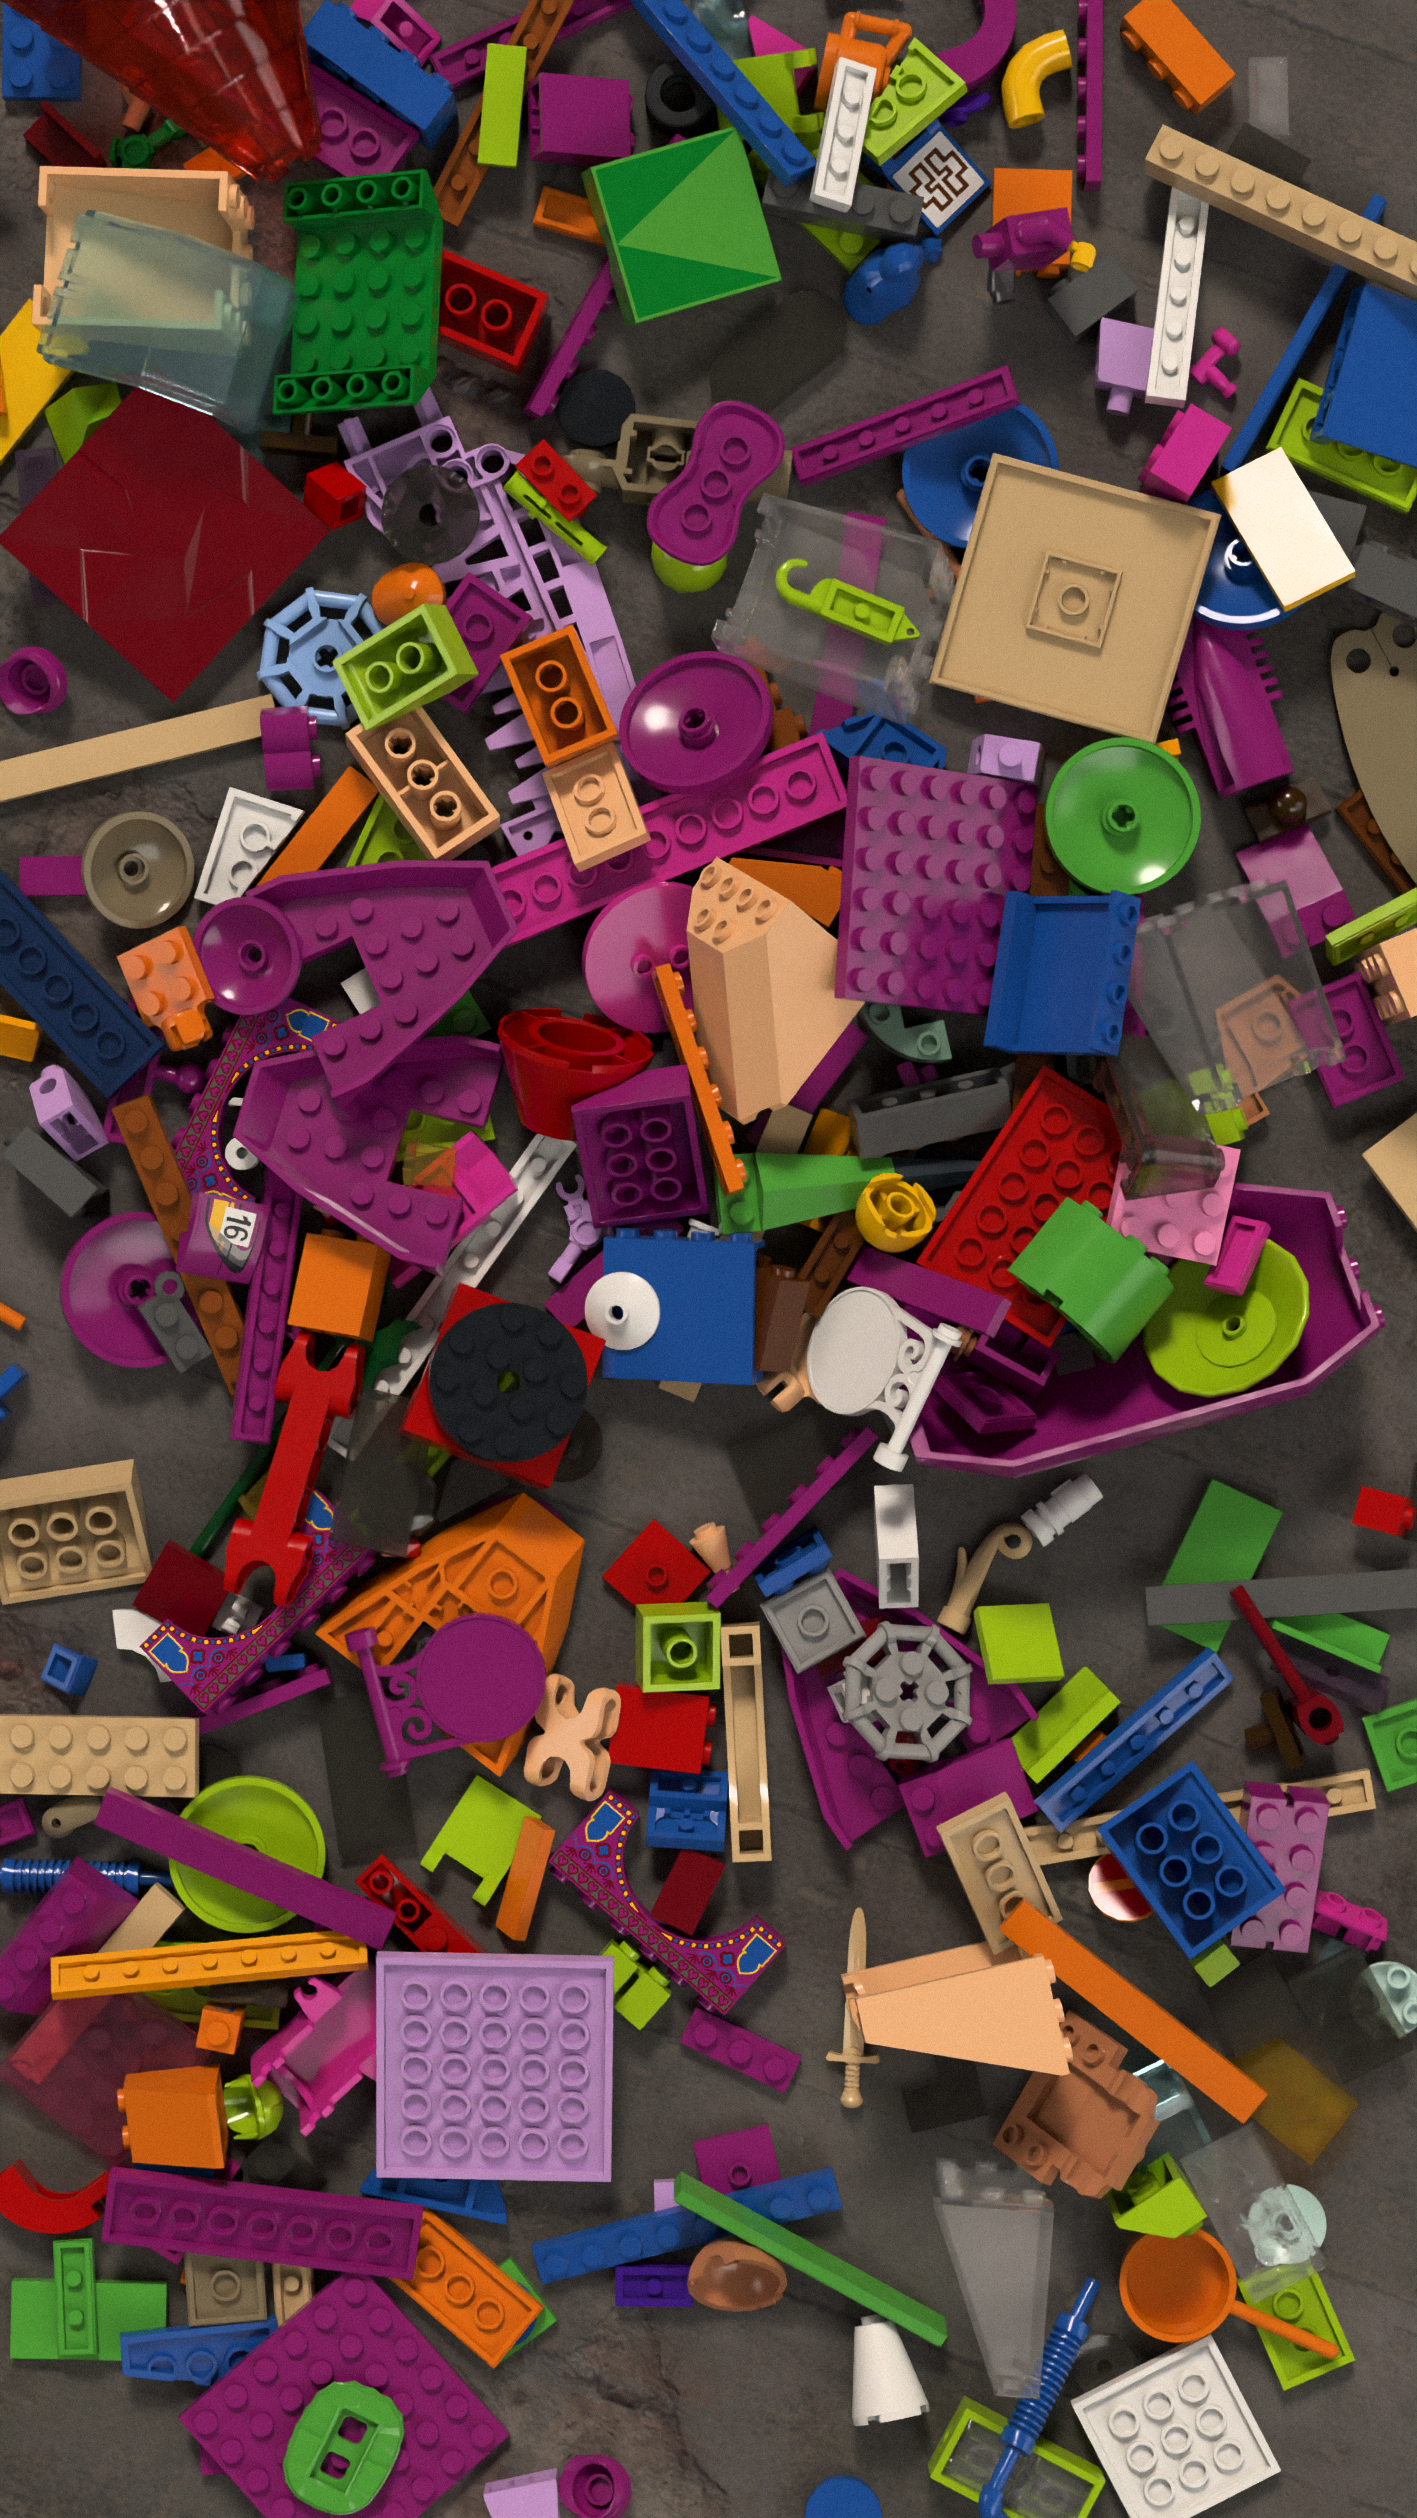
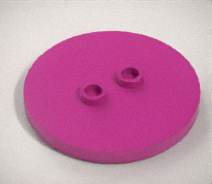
(627, 943)

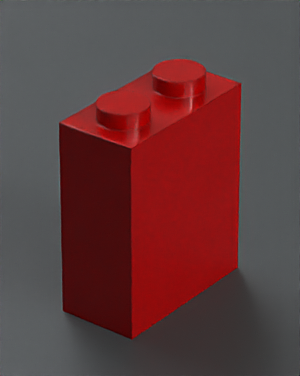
(662, 1729)

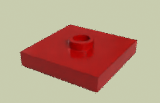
(656, 1568)

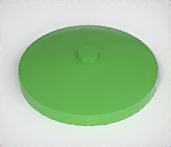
(1122, 816)

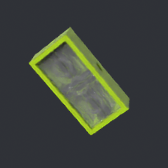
(1041, 2486)

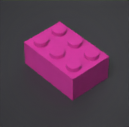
(1183, 455)

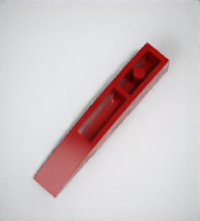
(416, 1911)

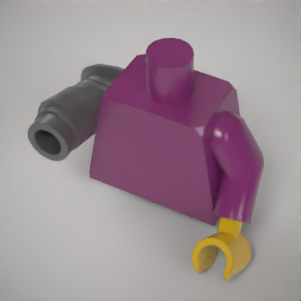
(1028, 243)

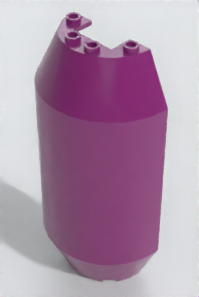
(1126, 1400)

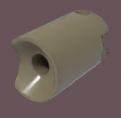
(72, 1813)

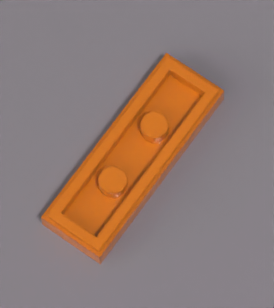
(525, 1878)

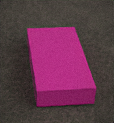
(1237, 1256)

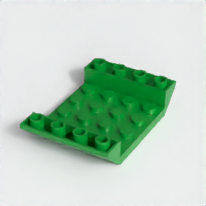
(363, 292)

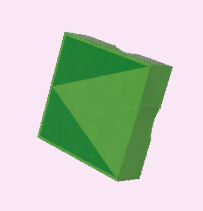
(681, 225)

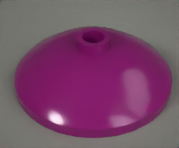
(226, 950)

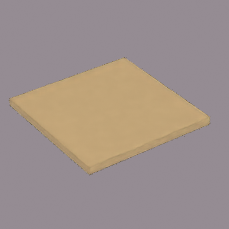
(1074, 598)

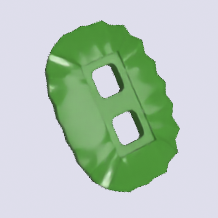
(369, 2459)

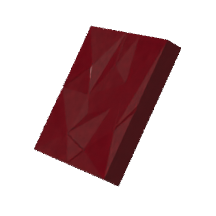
(163, 537)

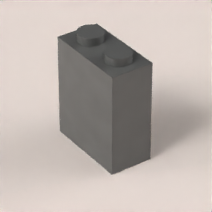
(53, 1171)

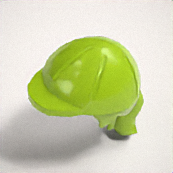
(252, 2110)

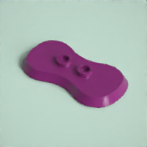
(702, 507)

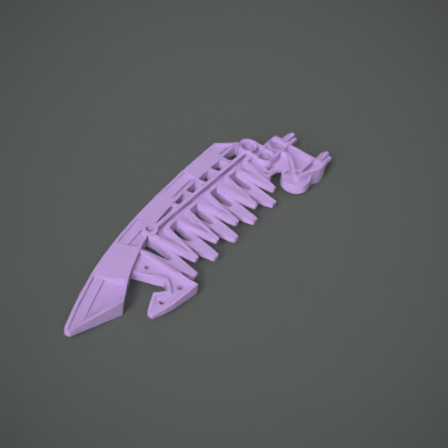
(508, 576)

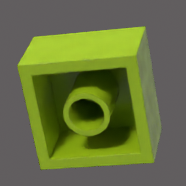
(677, 1646)

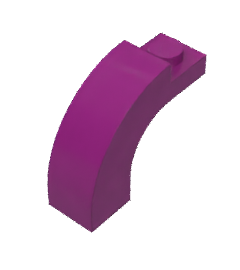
(986, 51)

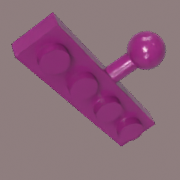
(188, 1079)

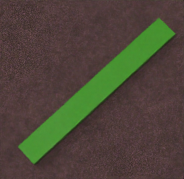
(809, 2259)

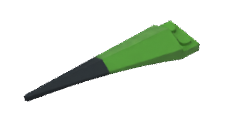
(807, 1186)

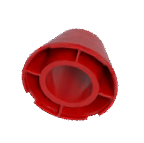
(564, 1061)

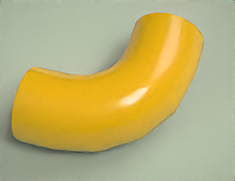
(1025, 74)

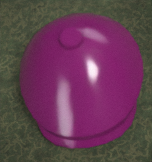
(32, 681)
(595, 2487)

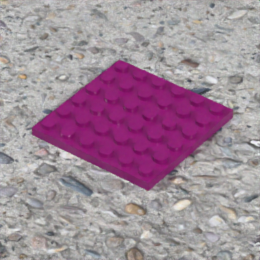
(928, 883)
(344, 2336)

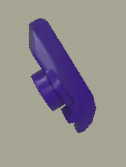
(957, 113)

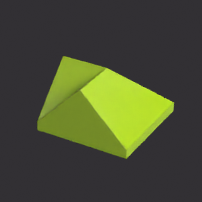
(80, 414)

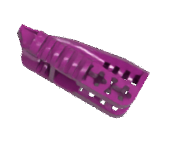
(1229, 708)

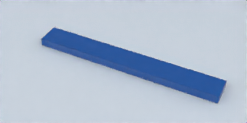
(1294, 354)

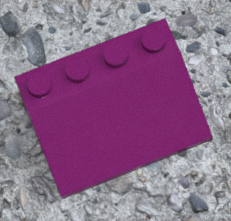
(642, 1149)

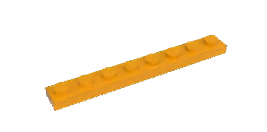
(205, 1964)

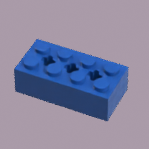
(379, 72)

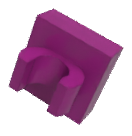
(910, 1077)

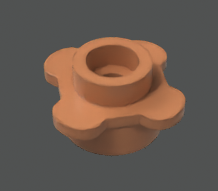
(968, 1340)

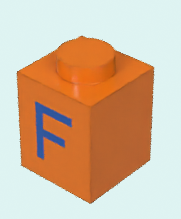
(221, 2027)

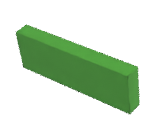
(75, 2296)

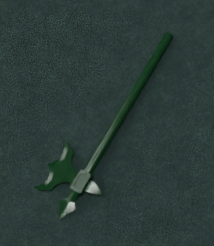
(378, 1356)

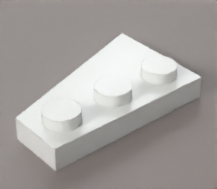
(243, 844)

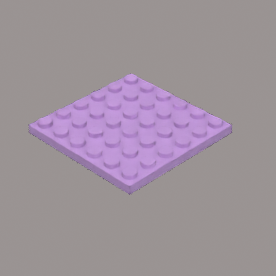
(494, 2066)

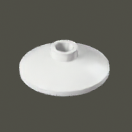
(639, 1309)

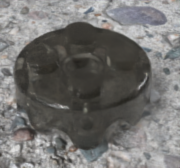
(402, 510)

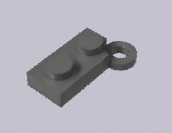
(173, 1325)

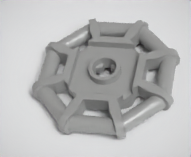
(885, 1691)

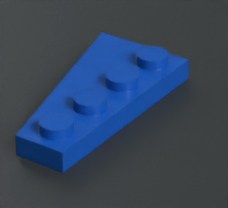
(191, 2352)

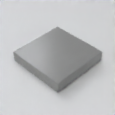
(813, 1620)

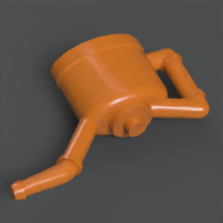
(863, 52)

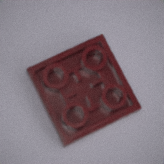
(182, 1590)

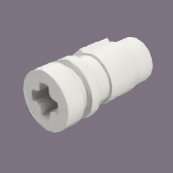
(1065, 1506)

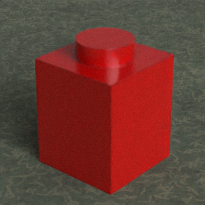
(334, 495)
(1384, 1511)

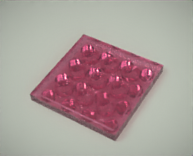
(80, 2058)

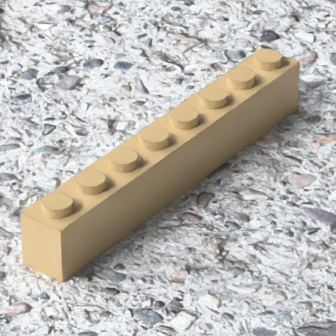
(1284, 210)

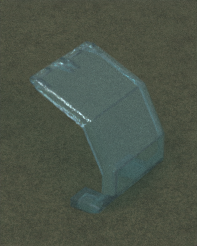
(170, 318)

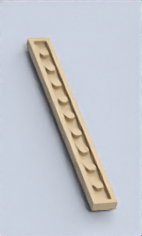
(1344, 1791)

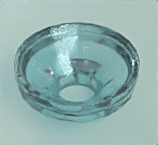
(721, 18)

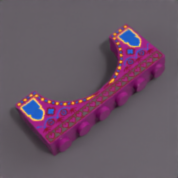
(250, 1040)
(217, 1667)
(713, 1965)

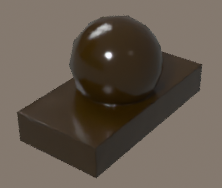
(1287, 810)

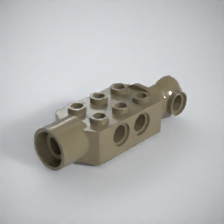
(651, 457)

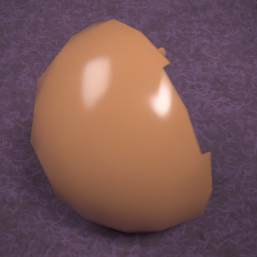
(736, 2276)

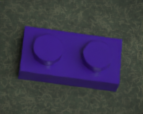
(652, 2285)

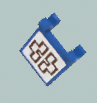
(937, 171)

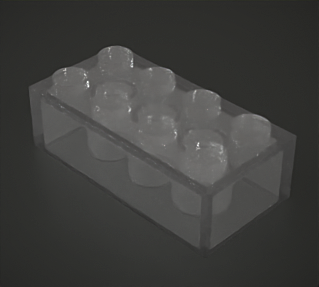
(1253, 2212)

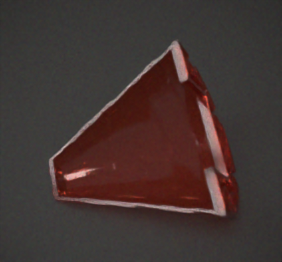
(212, 66)

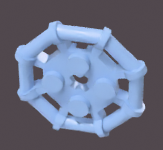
(305, 650)

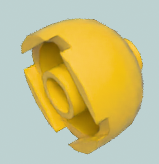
(894, 1213)

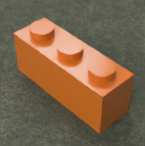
(1176, 53)

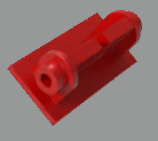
(556, 481)

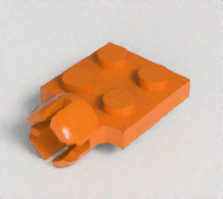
(170, 987)

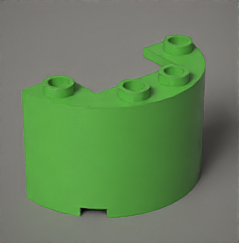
(1093, 1277)

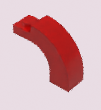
(45, 2210)

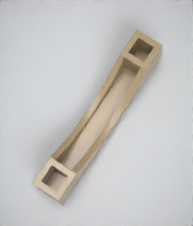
(746, 1742)

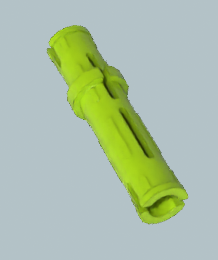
(539, 507)

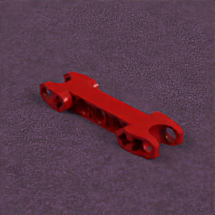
(276, 1533)

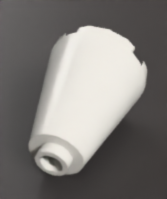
(883, 2375)

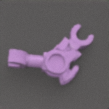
(582, 1232)

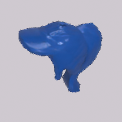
(892, 278)

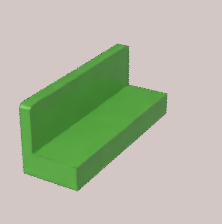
(1338, 1636)

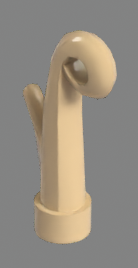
(971, 1575)

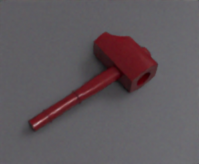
(1307, 1707)

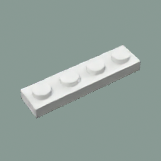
(843, 135)

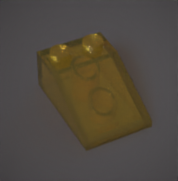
(1302, 2101)

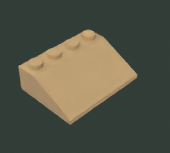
(72, 1532)

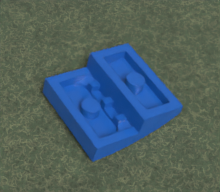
(687, 1810)

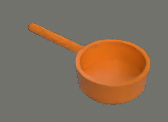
(1188, 2289)

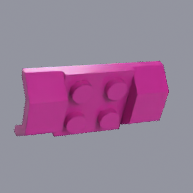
(477, 1181)

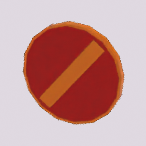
(1115, 1893)

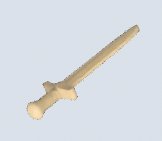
(853, 2042)

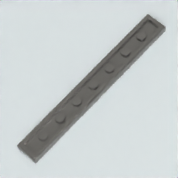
(1282, 1597)

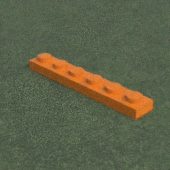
(705, 1095)

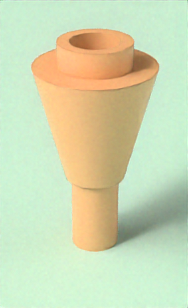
(713, 1547)

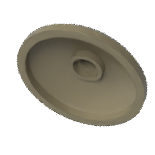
(159, 876)

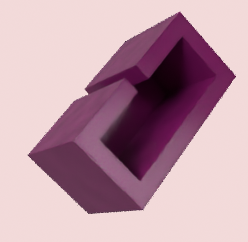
(1023, 1371)

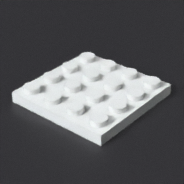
(1176, 2433)

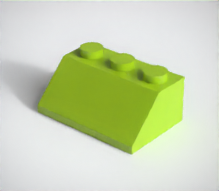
(1157, 2202)

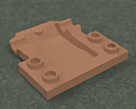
(1082, 2122)

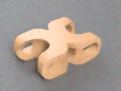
(573, 1738)

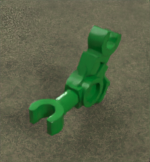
(139, 150)

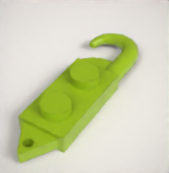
(848, 607)

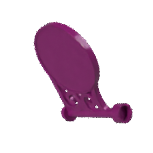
(474, 1678)

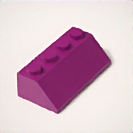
(68, 1921)

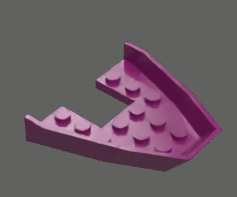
(422, 937)
(349, 1154)
(847, 1776)

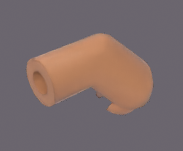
(136, 111)

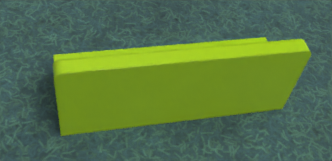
(1063, 1723)

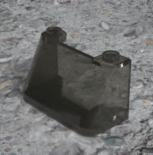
(1160, 1129)

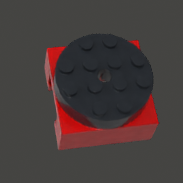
(459, 1395)

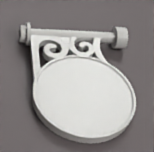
(859, 1361)

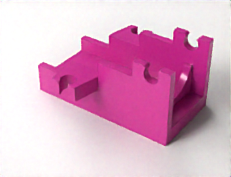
(323, 2045)

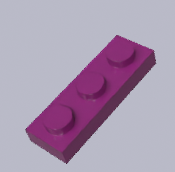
(740, 2048)

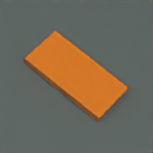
(468, 2291)

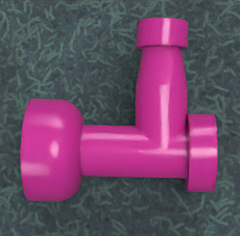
(1205, 370)

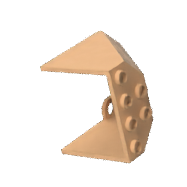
(760, 990)

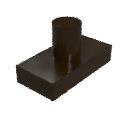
(300, 440)
(1277, 1729)

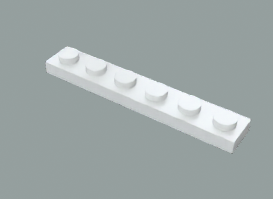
(1177, 300)

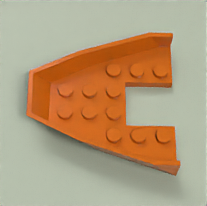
(498, 1562)

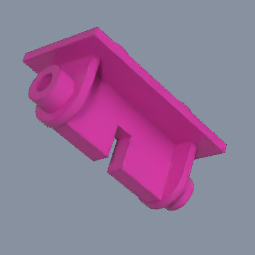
(1363, 1925)

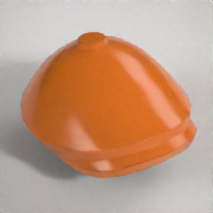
(405, 590)

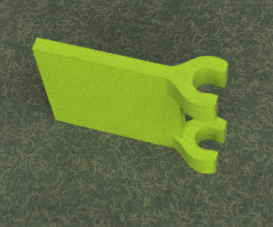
(775, 81)
(481, 1835)

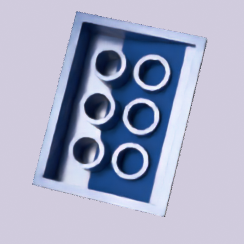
(1190, 1860)

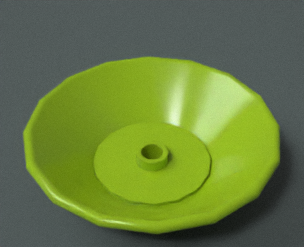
(1193, 1332)

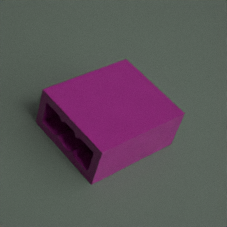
(579, 119)

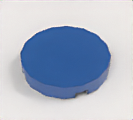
(843, 2498)

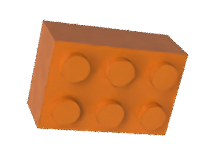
(560, 696)

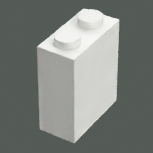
(896, 1546)

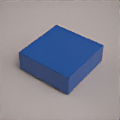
(288, 1661)

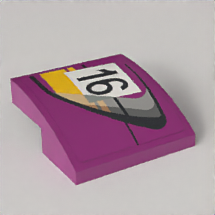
(222, 1238)

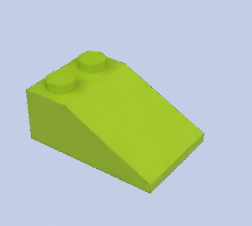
(405, 666)

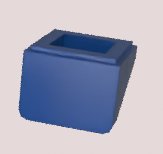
(69, 1670)

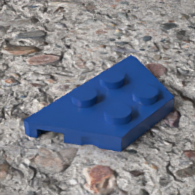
(883, 740)
(460, 2196)

